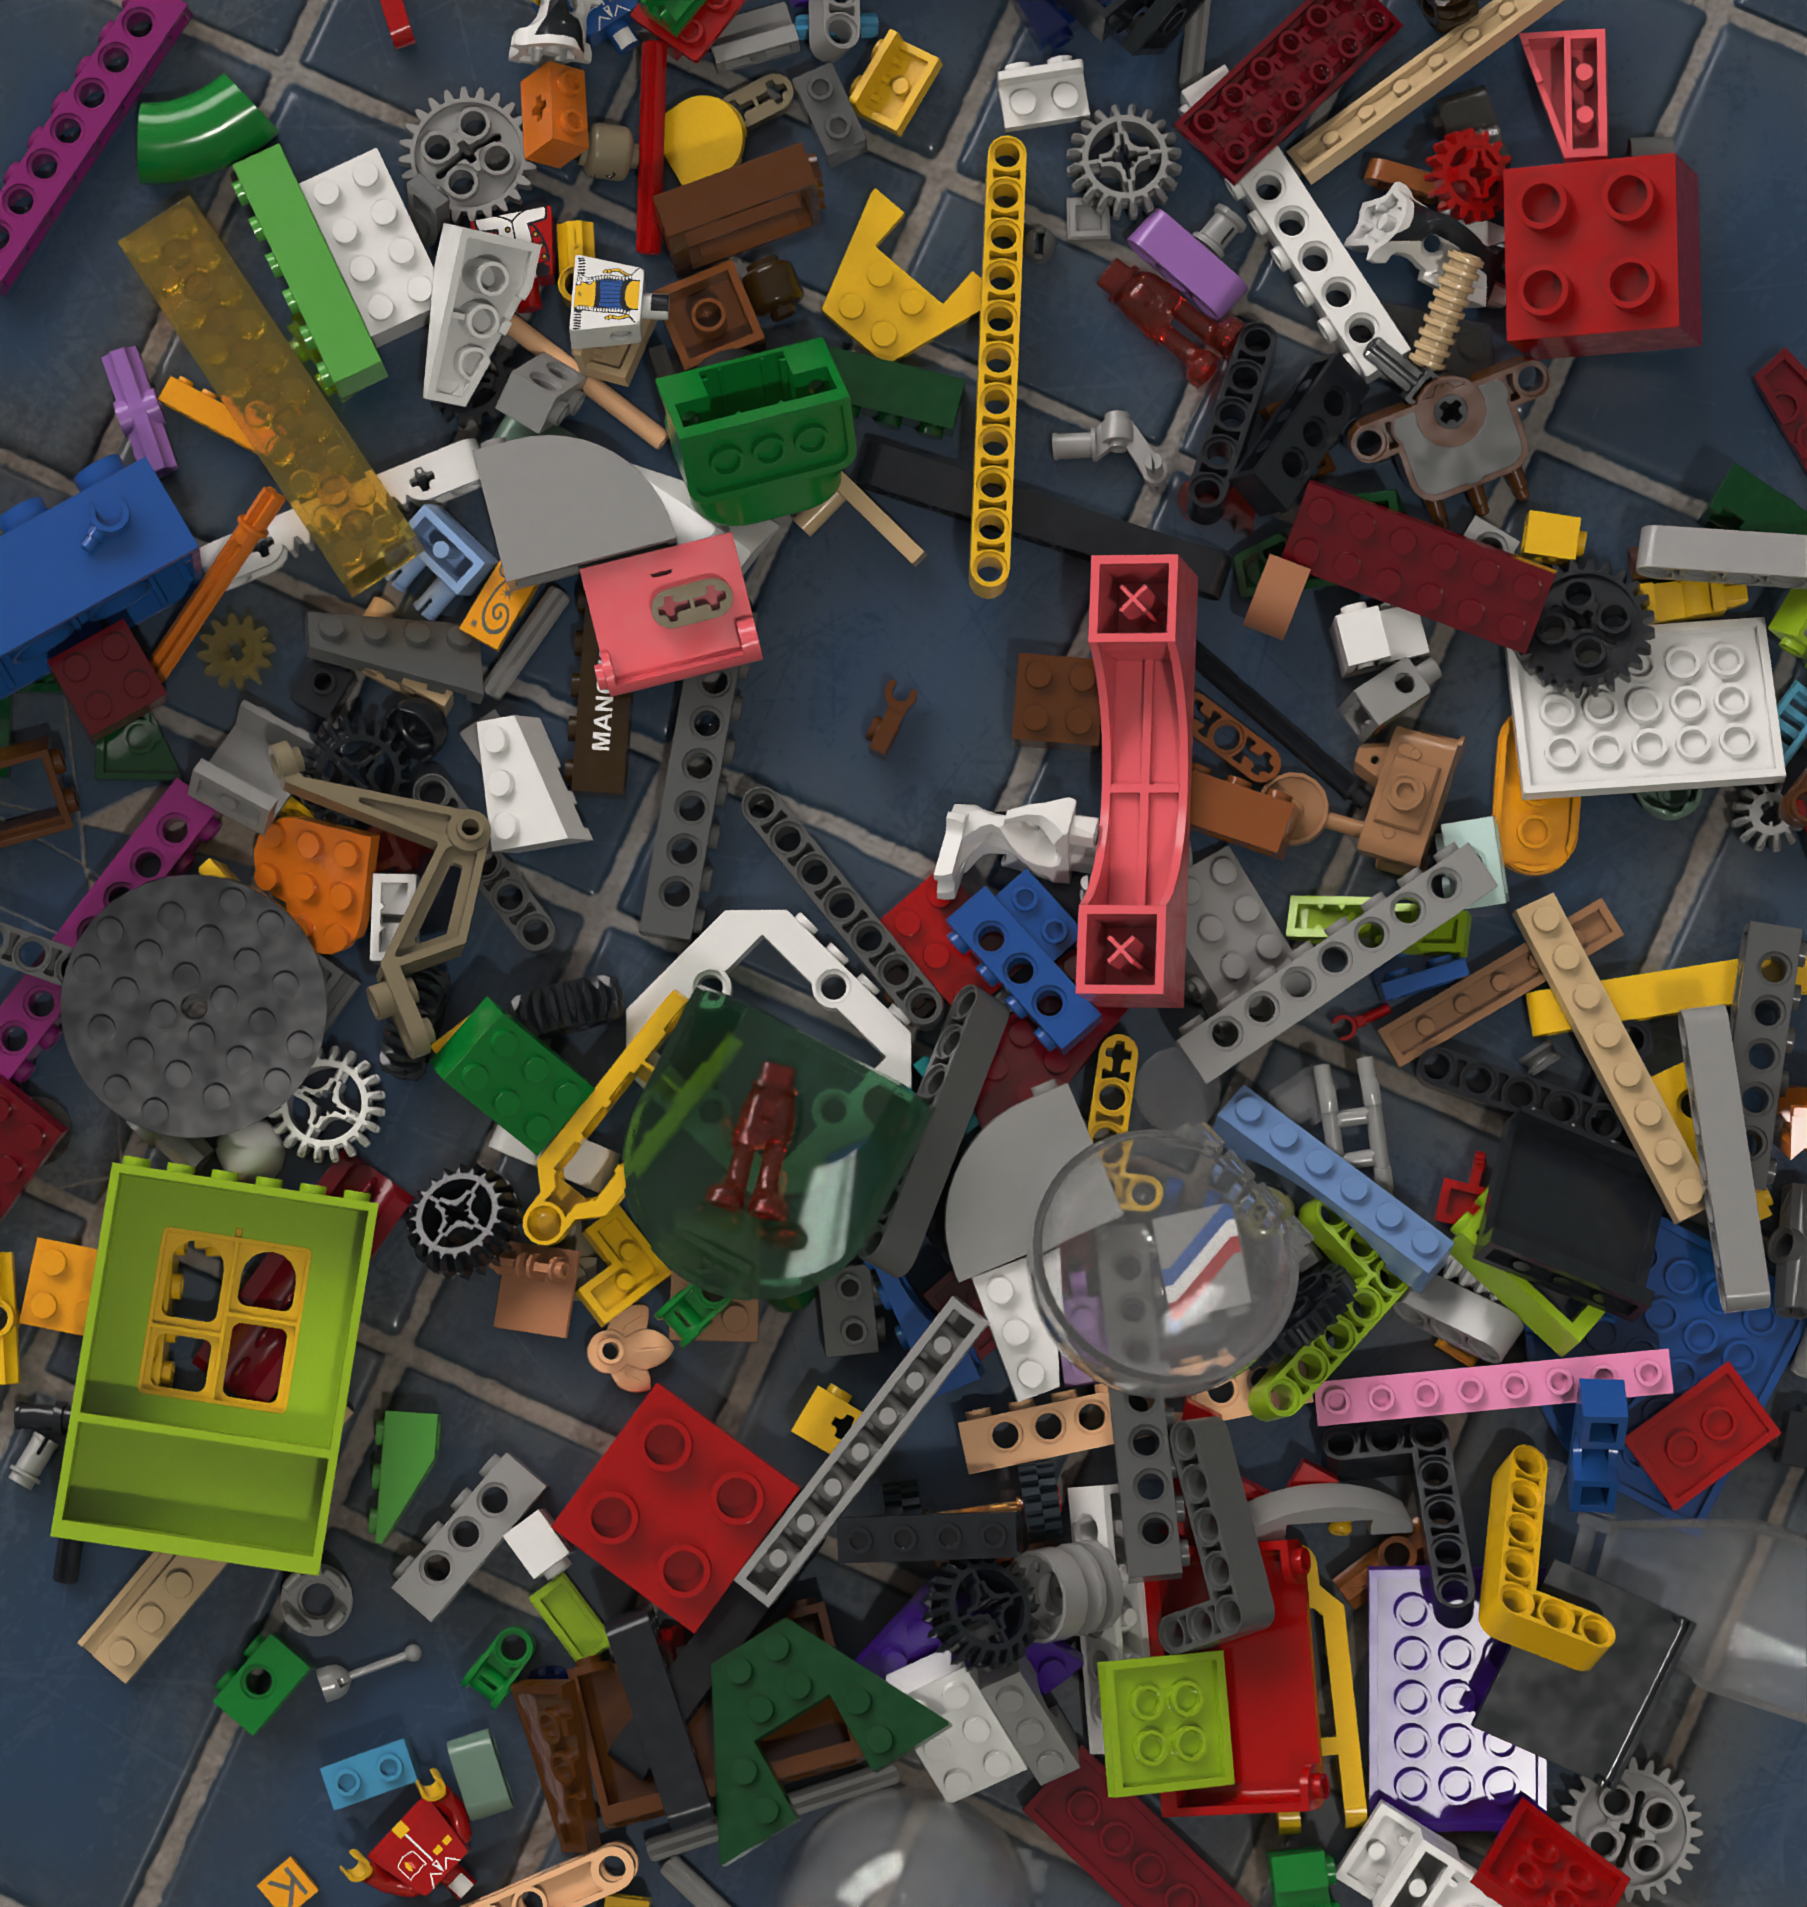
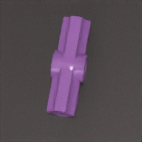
(139, 409)

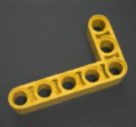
(1508, 1598)

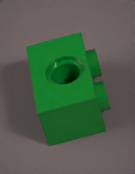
(287, 1670)

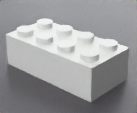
(373, 245)

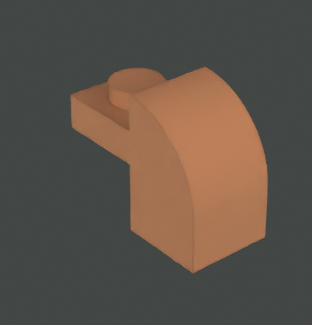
(1276, 597)

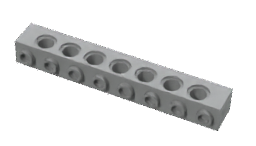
(1470, 884)
(861, 1451)

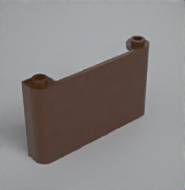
(799, 1750)

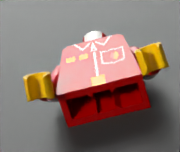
(421, 1848)

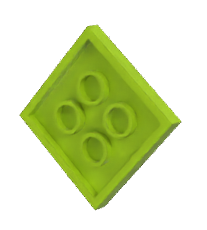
(1165, 1723)

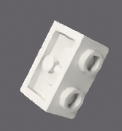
(1043, 93)

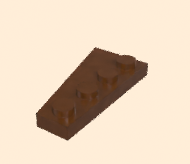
(558, 1748)

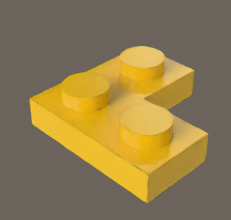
(630, 1272)

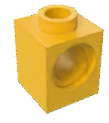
(1552, 538)

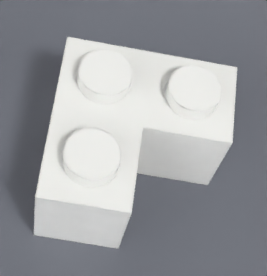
(1376, 638)

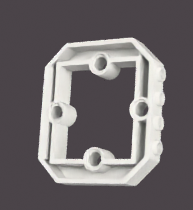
(736, 935)

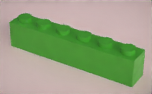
(309, 270)

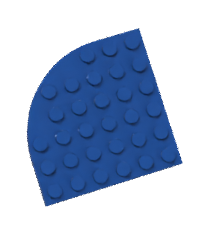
(1699, 1338)

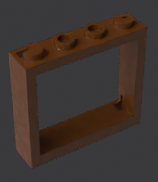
(740, 208)

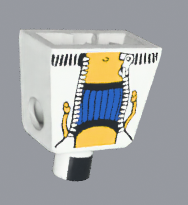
(611, 304)

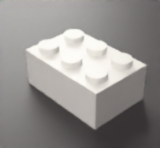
(976, 1747)

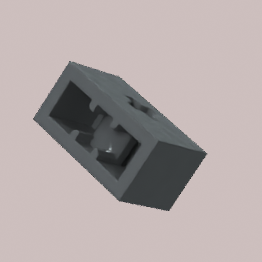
(830, 115)

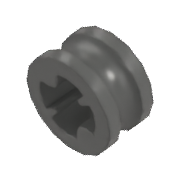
(1539, 1058)

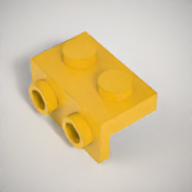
(893, 83)

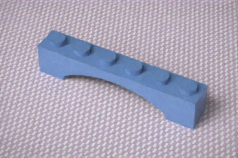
(1399, 1236)

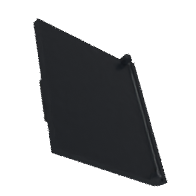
(1595, 1715)

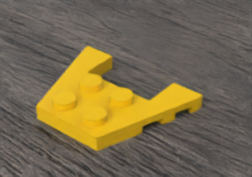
(881, 302)

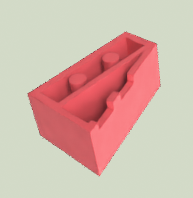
(1573, 88)

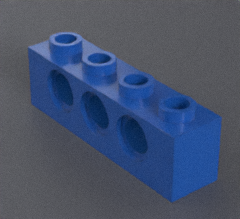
(986, 914)

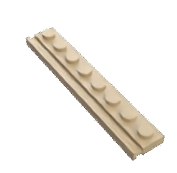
(150, 1608)

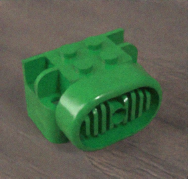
(760, 432)

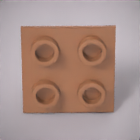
(536, 1289)

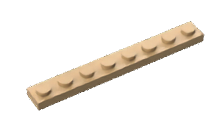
(1414, 84)
(1613, 1056)

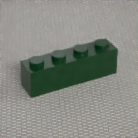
(900, 393)

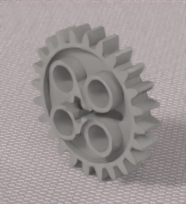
(446, 126)
(1669, 1840)

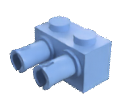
(451, 554)

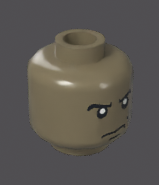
(609, 152)

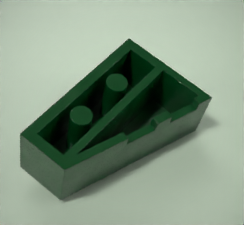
(1750, 504)

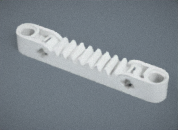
(451, 476)

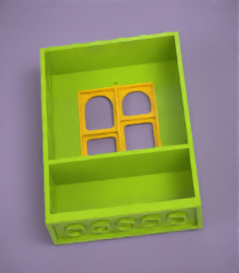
(205, 1467)

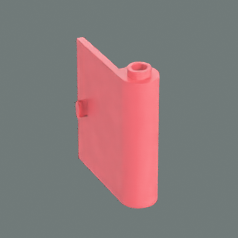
(642, 653)

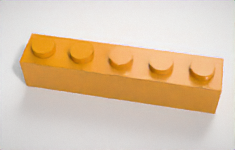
(202, 409)

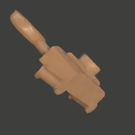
(1406, 803)

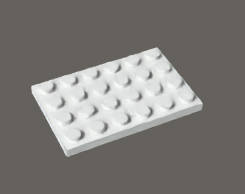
(1685, 721)

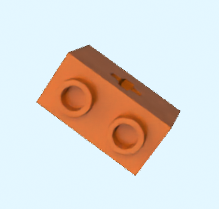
(554, 114)

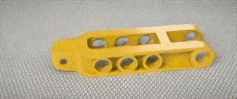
(559, 1204)
(1345, 1741)

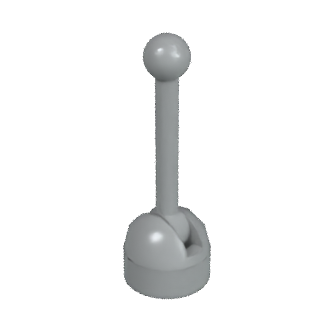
(336, 1680)

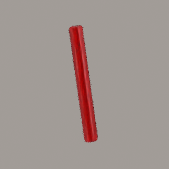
(651, 145)

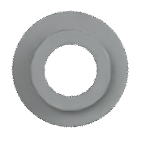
(306, 1623)

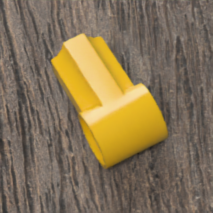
(573, 239)

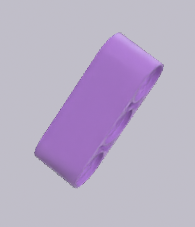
(1187, 264)

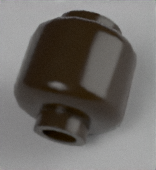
(773, 288)

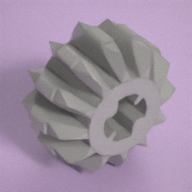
(1751, 818)

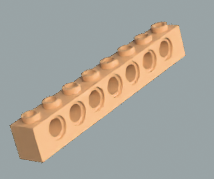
(984, 1455)

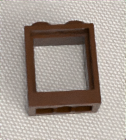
(67, 802)

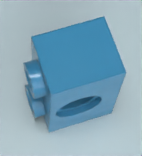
(371, 1773)

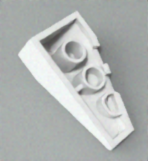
(473, 298)
(691, 526)

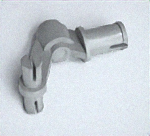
(1114, 435)

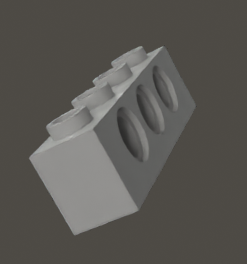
(433, 1595)

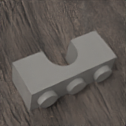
(1036, 1731)

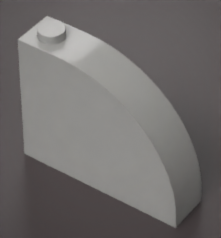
(566, 507)
(1006, 1176)

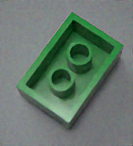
(511, 1076)

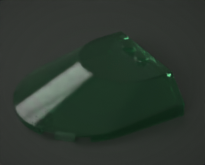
(836, 1175)

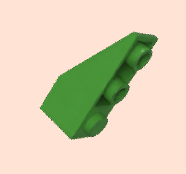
(408, 1455)

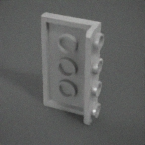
(1231, 939)

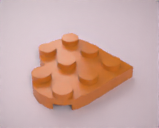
(321, 876)

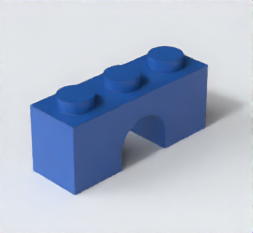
(1594, 1445)

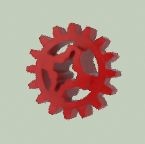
(1473, 180)

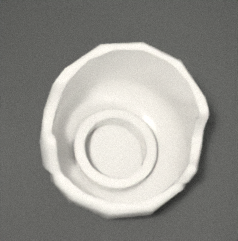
(252, 1152)

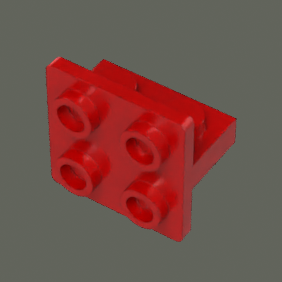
(700, 31)

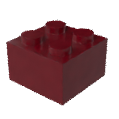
(107, 681)

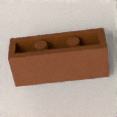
(1241, 815)

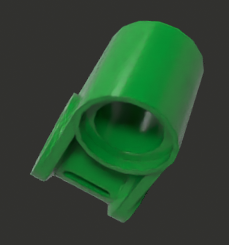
(695, 1308)
(500, 1667)

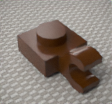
(885, 730)

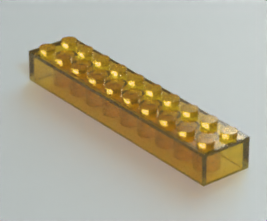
(271, 396)

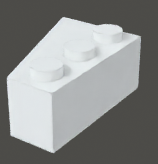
(524, 788)

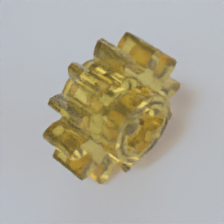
(220, 653)

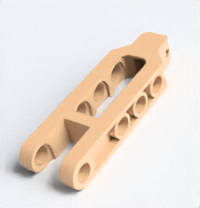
(571, 1881)

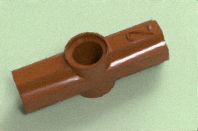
(1353, 1580)

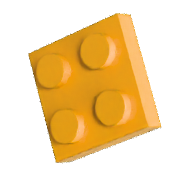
(59, 1286)

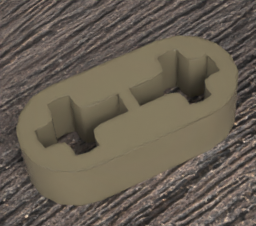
(757, 91)
(689, 592)

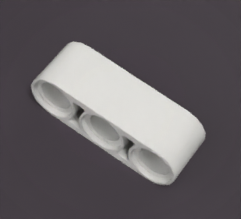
(589, 1167)

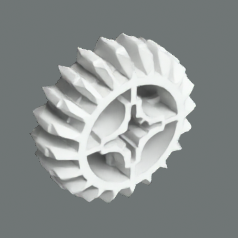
(318, 1123)

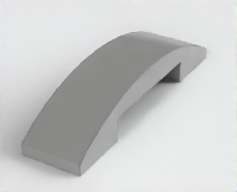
(1327, 1504)

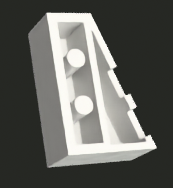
(1018, 1335)

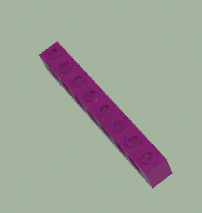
(96, 124)
(120, 875)

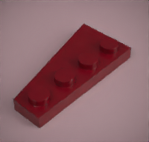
(1784, 391)

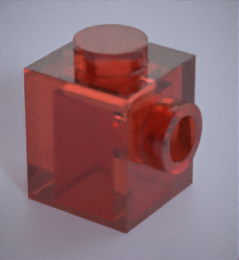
(397, 852)

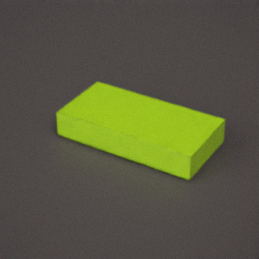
(571, 1617)

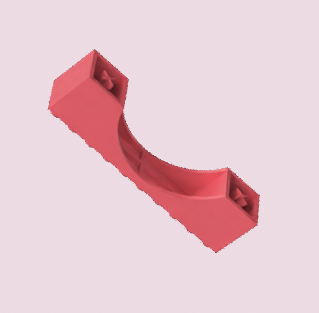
(1138, 887)

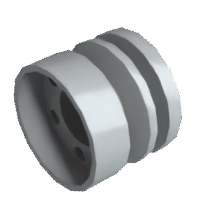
(1075, 1589)

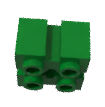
(1301, 1876)

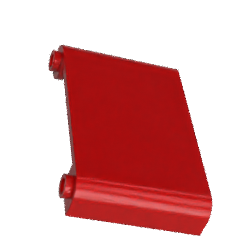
(1267, 1693)

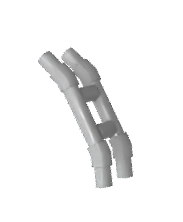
(1370, 1114)

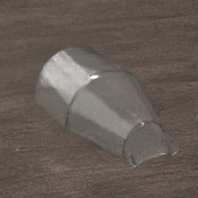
(1732, 1579)

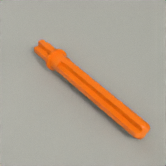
(243, 540)

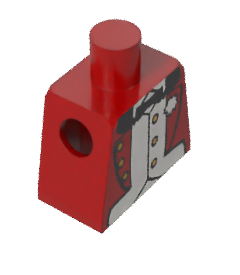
(534, 227)

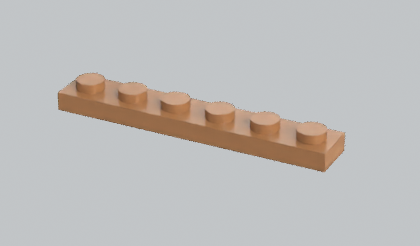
(1487, 990)

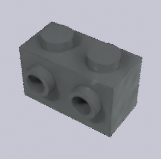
(850, 1313)

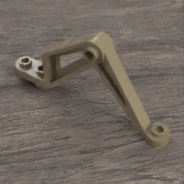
(458, 841)

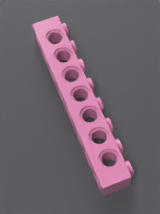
(1487, 1387)

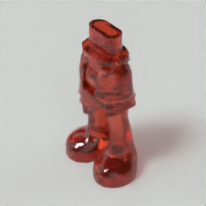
(1150, 306)
(765, 1124)

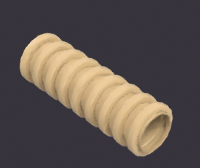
(1446, 310)

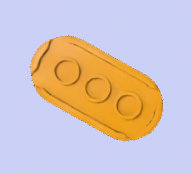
(1533, 833)

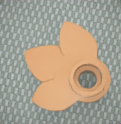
(635, 1347)

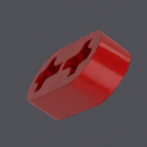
(398, 23)

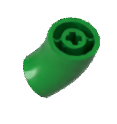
(199, 133)

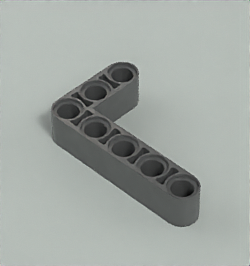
(1224, 1540)

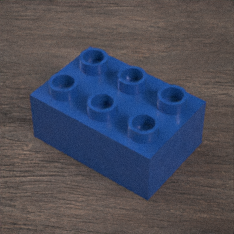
(59, 591)

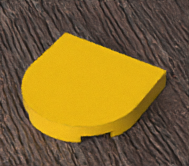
(703, 137)

